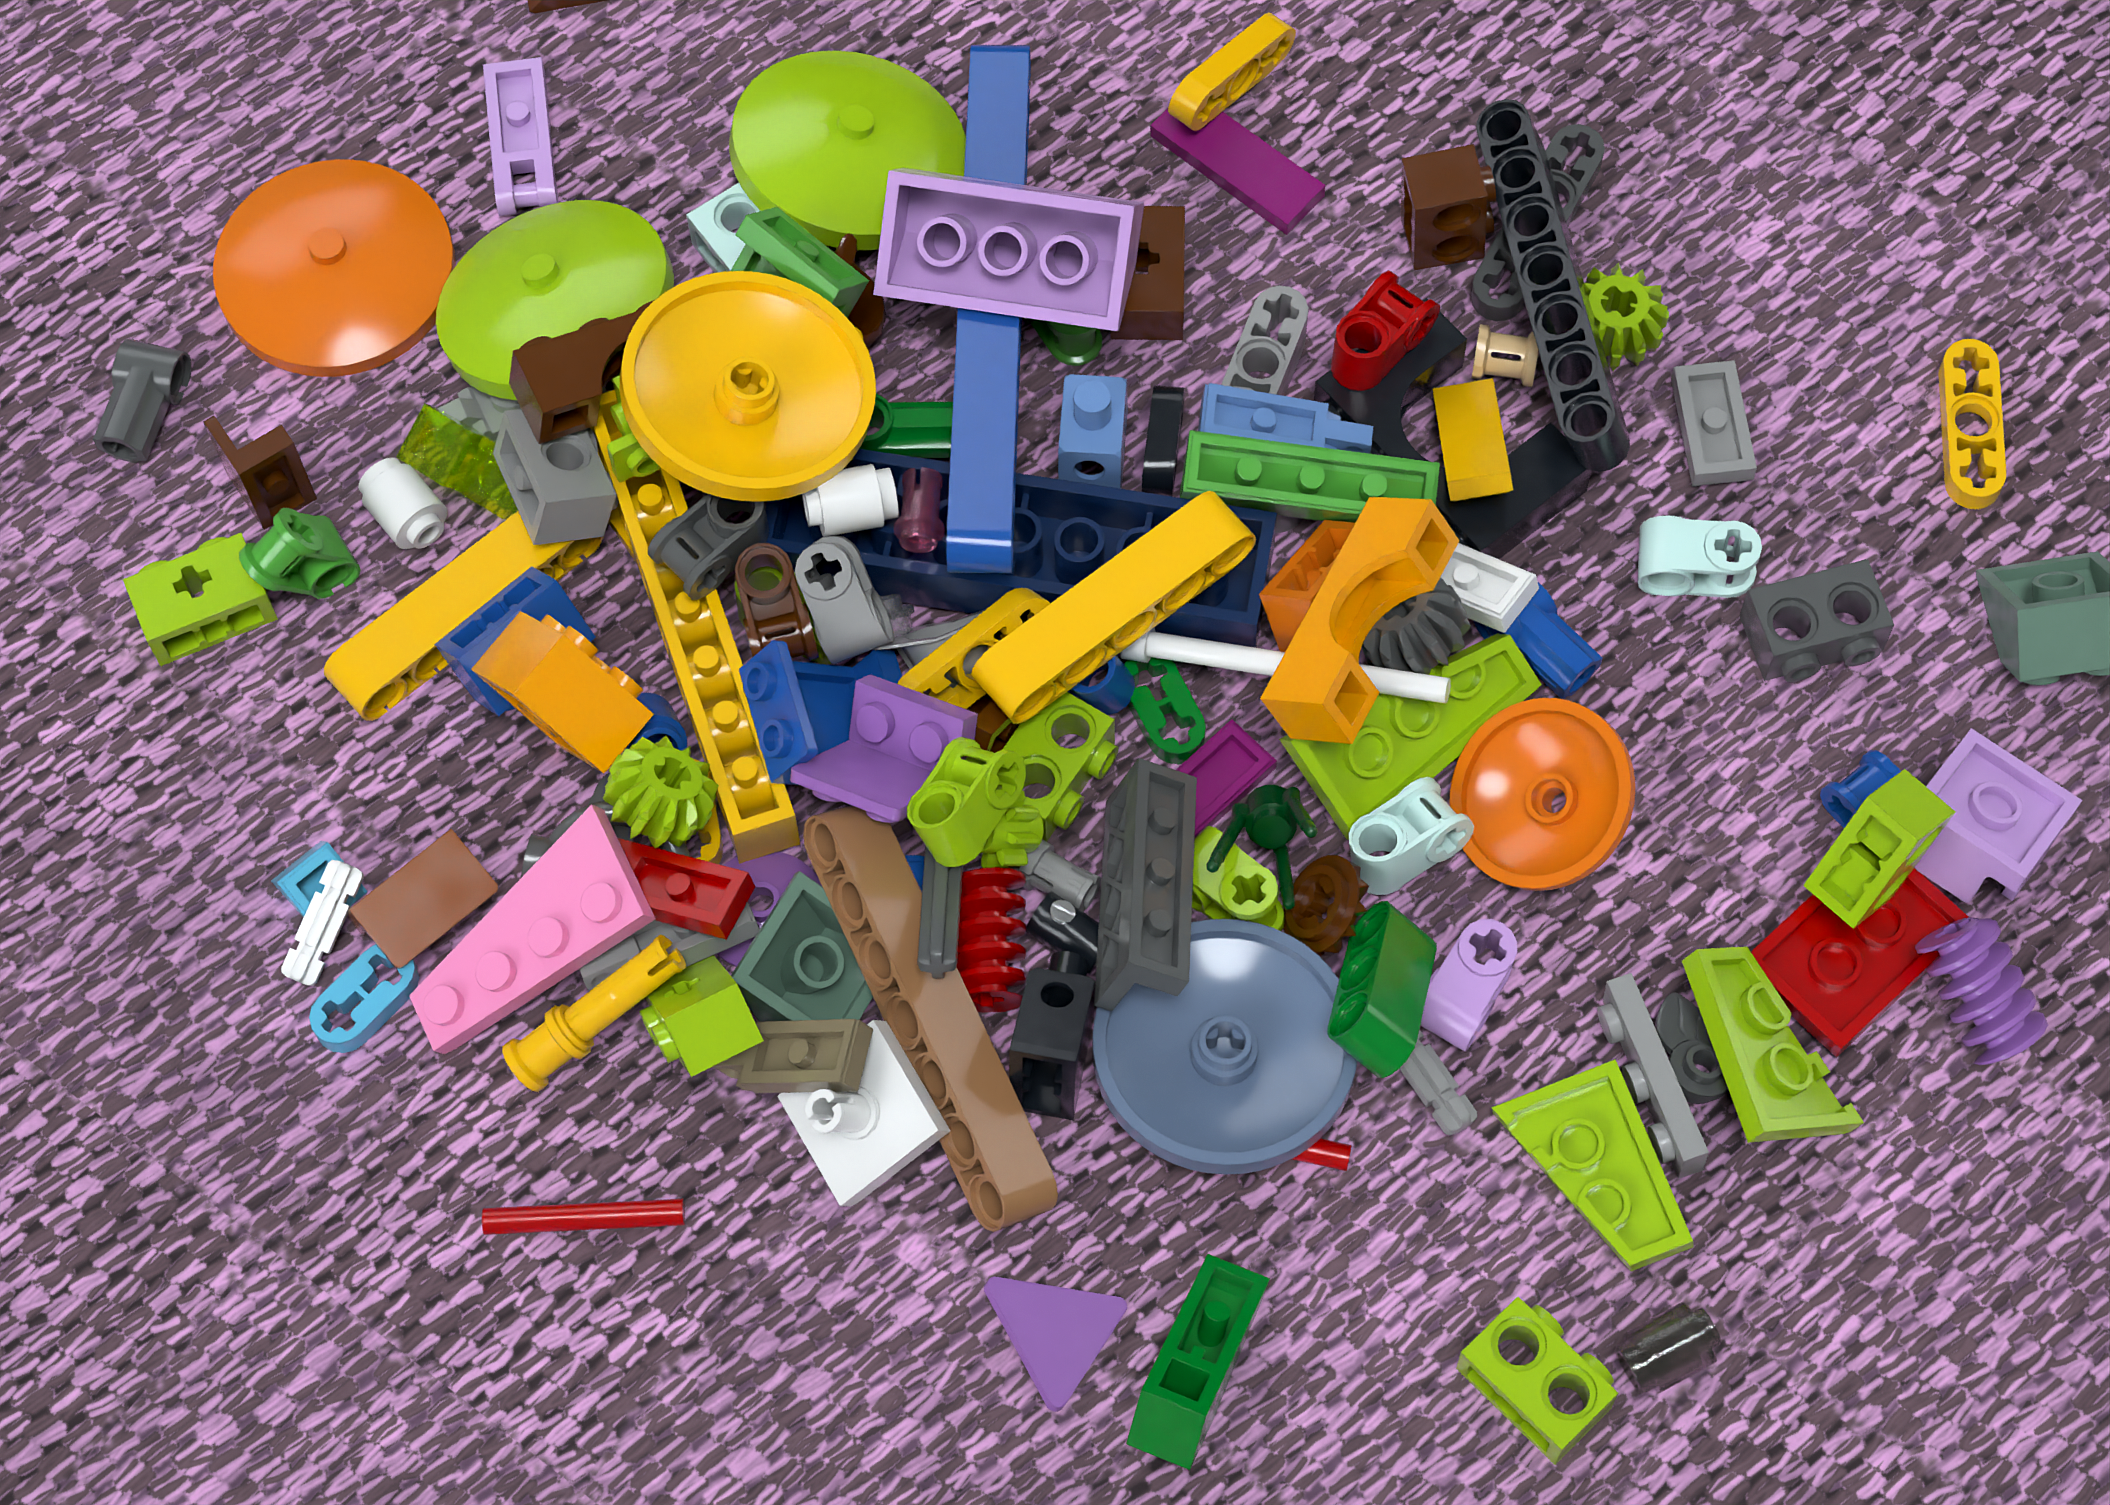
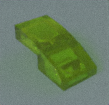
(457, 459)

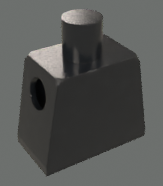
(1053, 1036)

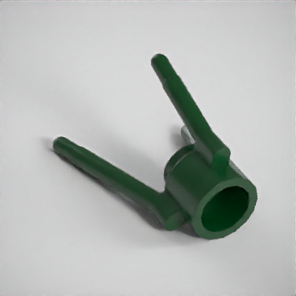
(1271, 822)

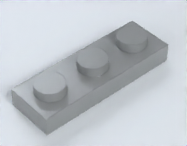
(1652, 1077)

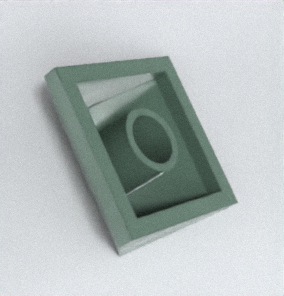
(802, 962)

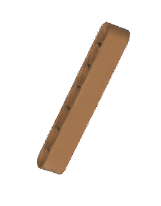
(931, 1018)

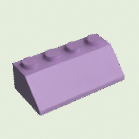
(1007, 248)

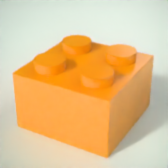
(565, 688)

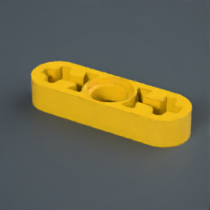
(1231, 71)
(1984, 402)
(949, 657)

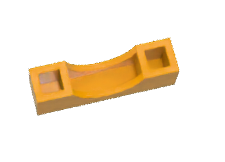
(1387, 558)

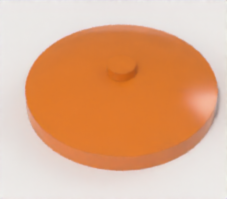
(333, 267)

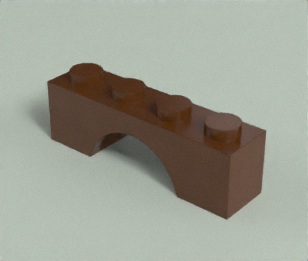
(564, 376)

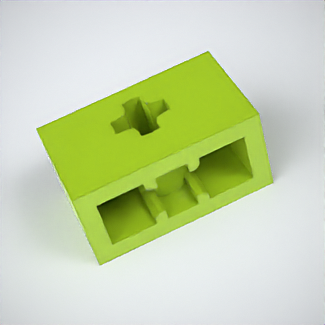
(184, 624)
(700, 1017)

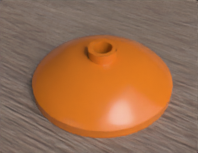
(1516, 771)

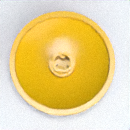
(747, 386)

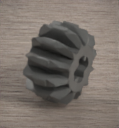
(1419, 632)

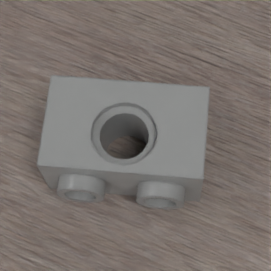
(556, 483)

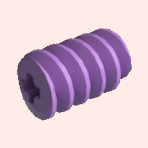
(1986, 986)

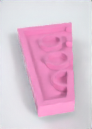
(542, 930)

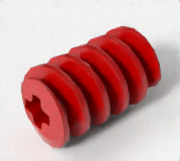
(985, 937)

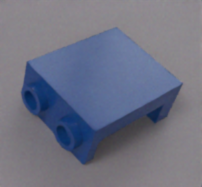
(804, 705)

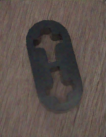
(1163, 440)

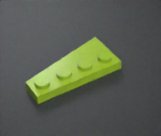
(1414, 736)

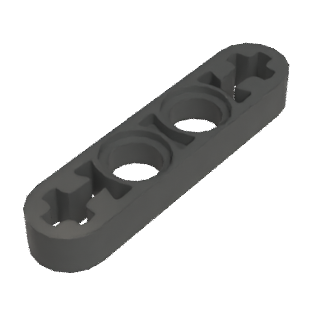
(1574, 190)

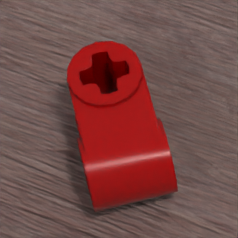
(1385, 323)

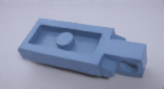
(1279, 419)

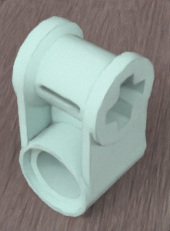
(1691, 557)
(1415, 830)

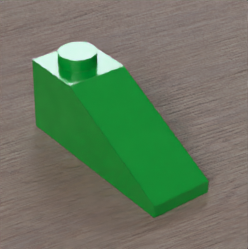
(1196, 1362)

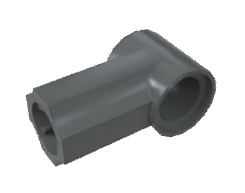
(144, 385)

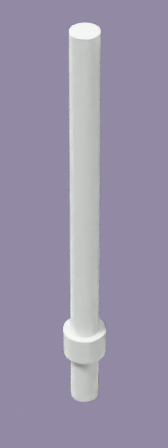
(1266, 661)

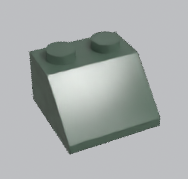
(2050, 616)

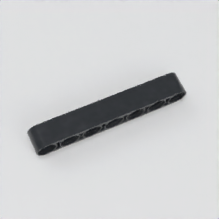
(1532, 205)

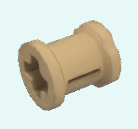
(1503, 367)

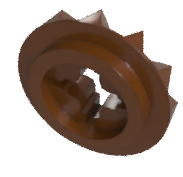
(1313, 888)

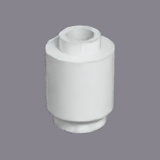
(852, 501)
(402, 504)

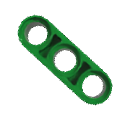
(1382, 989)

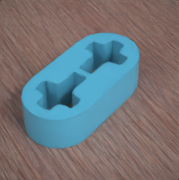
(374, 1007)

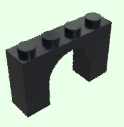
(1542, 469)

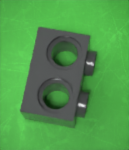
(1809, 608)

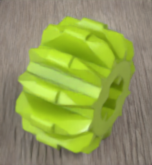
(1626, 314)
(660, 792)

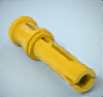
(571, 1029)

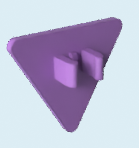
(1054, 1331)

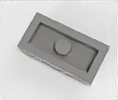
(1713, 423)

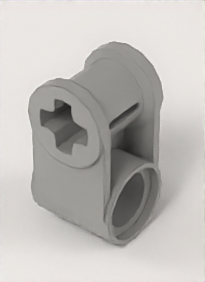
(843, 608)

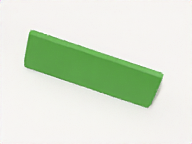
(1298, 477)

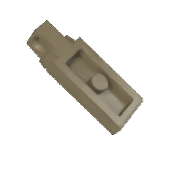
(802, 1057)

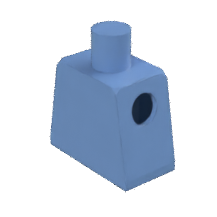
(1093, 428)

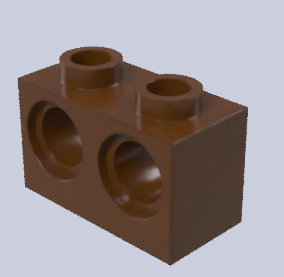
(1446, 206)

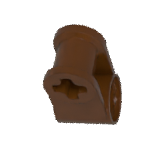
(774, 612)

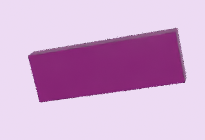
(1243, 167)

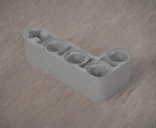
(1262, 353)

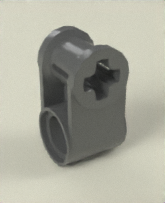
(704, 546)

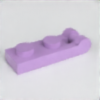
(519, 134)

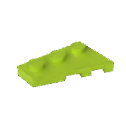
(1766, 1069)
(1602, 1161)

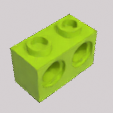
(1062, 768)
(1879, 848)
(1523, 1390)

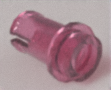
(919, 520)

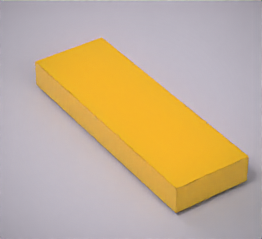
(1472, 440)

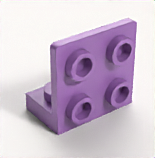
(889, 751)

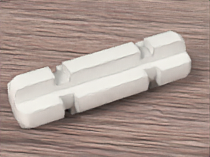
(322, 922)

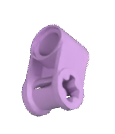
(1464, 990)

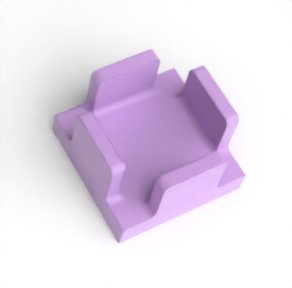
(2001, 819)

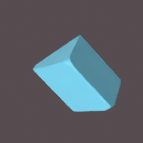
(303, 877)

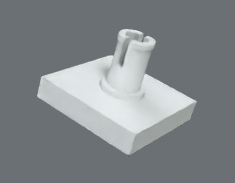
(871, 1132)

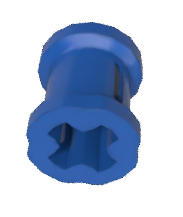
(1846, 797)

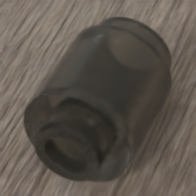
(1668, 1348)

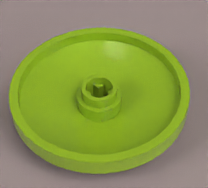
(827, 132)
(546, 279)

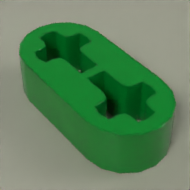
(1176, 700)

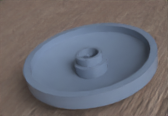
(1233, 1064)

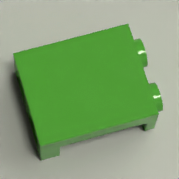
(787, 250)

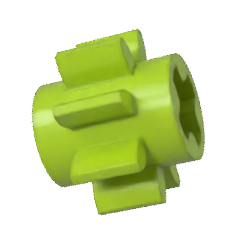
(1014, 836)

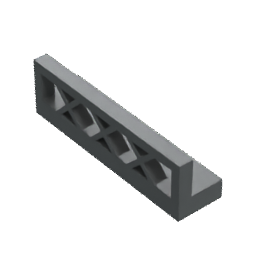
(1146, 884)

